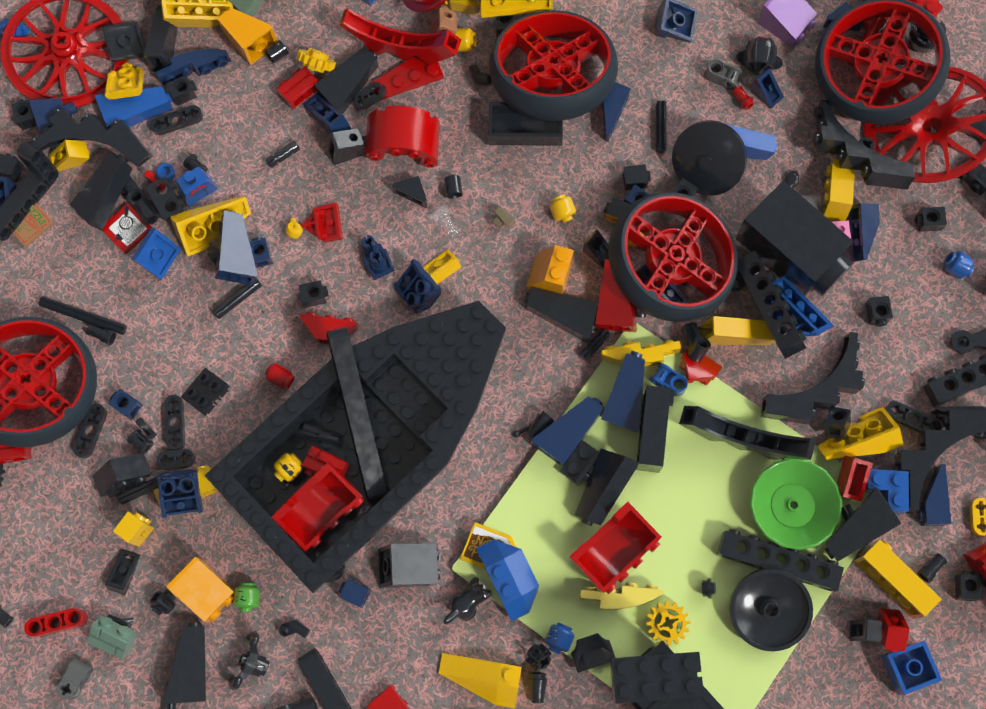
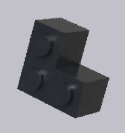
(120, 473)

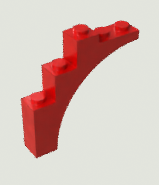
(381, 39)

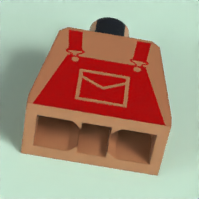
(443, 20)

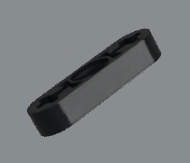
(178, 113)
(920, 416)
(168, 417)
(82, 433)

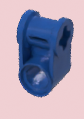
(668, 379)

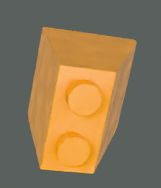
(247, 34)
(551, 269)
(202, 589)

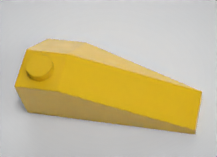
(201, 225)
(871, 435)
(487, 679)

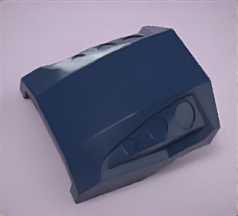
(417, 287)
(179, 493)

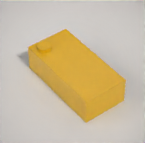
(897, 579)

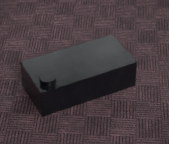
(653, 428)

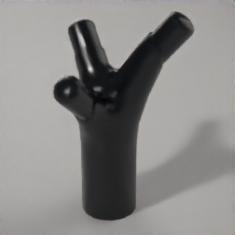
(124, 622)

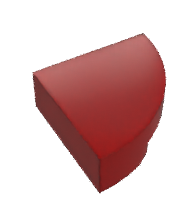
(151, 178)

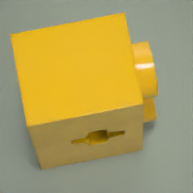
(134, 528)

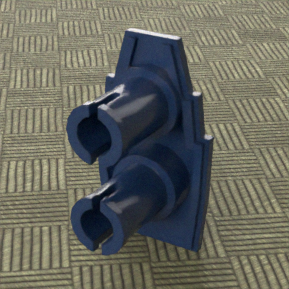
(376, 258)

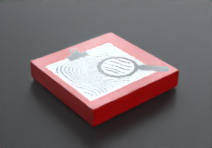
(126, 228)

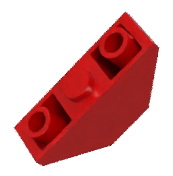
(320, 325)

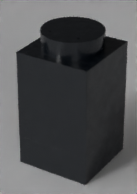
(797, 241)

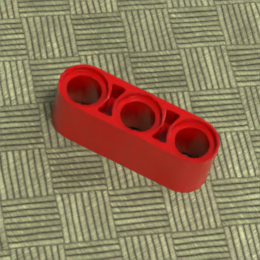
(46, 622)

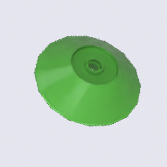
(815, 498)

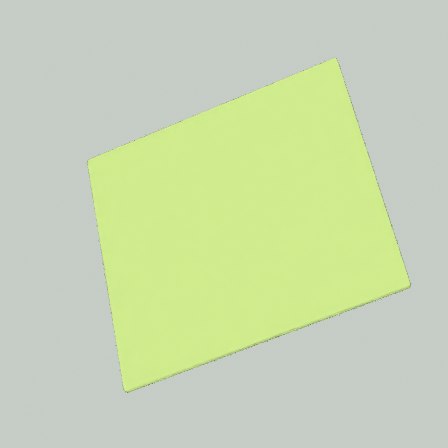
(690, 504)

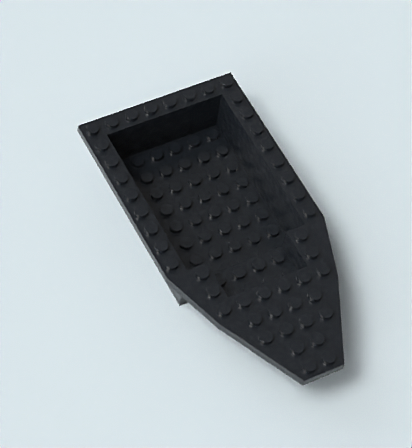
(420, 398)

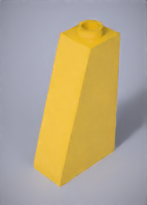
(736, 331)

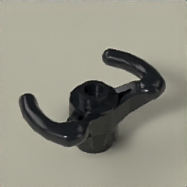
(250, 663)

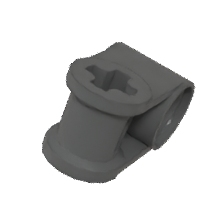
(724, 74)
(75, 677)

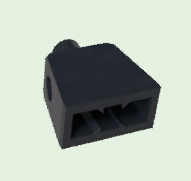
(346, 145)

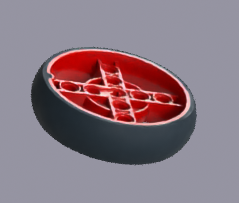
(900, 14)
(553, 65)
(673, 256)
(67, 414)

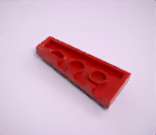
(409, 76)

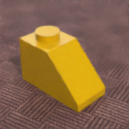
(69, 154)

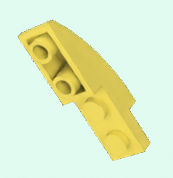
(629, 596)

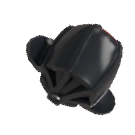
(760, 55)

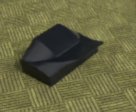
(592, 652)

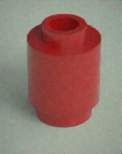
(280, 376)

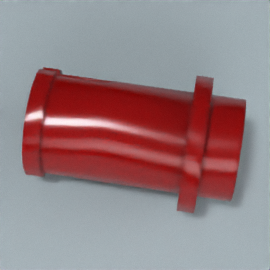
(745, 101)

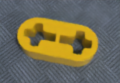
(975, 516)

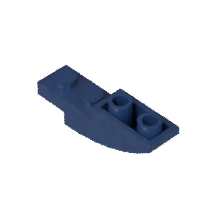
(199, 60)

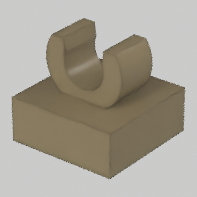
(503, 218)

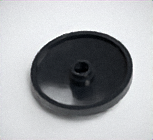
(710, 157)
(771, 609)

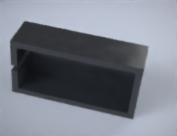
(513, 128)
(656, 677)

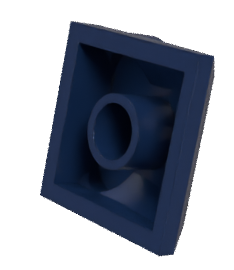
(676, 20)

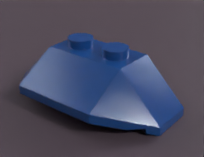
(809, 318)
(510, 576)

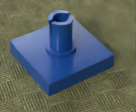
(156, 253)

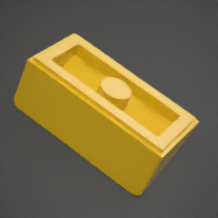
(442, 266)

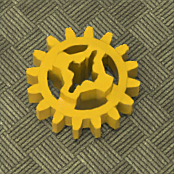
(316, 60)
(663, 613)

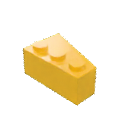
(838, 192)

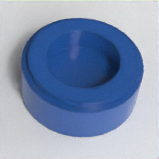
(165, 170)

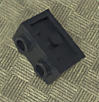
(975, 178)
(580, 463)

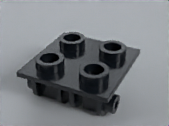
(205, 391)

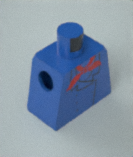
(195, 186)

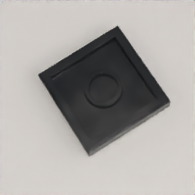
(123, 41)

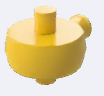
(293, 229)

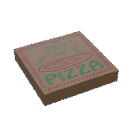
(33, 225)

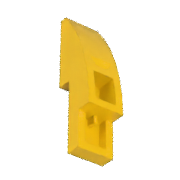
(652, 354)

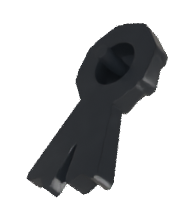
(964, 342)

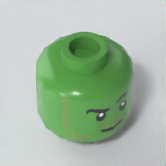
(246, 597)

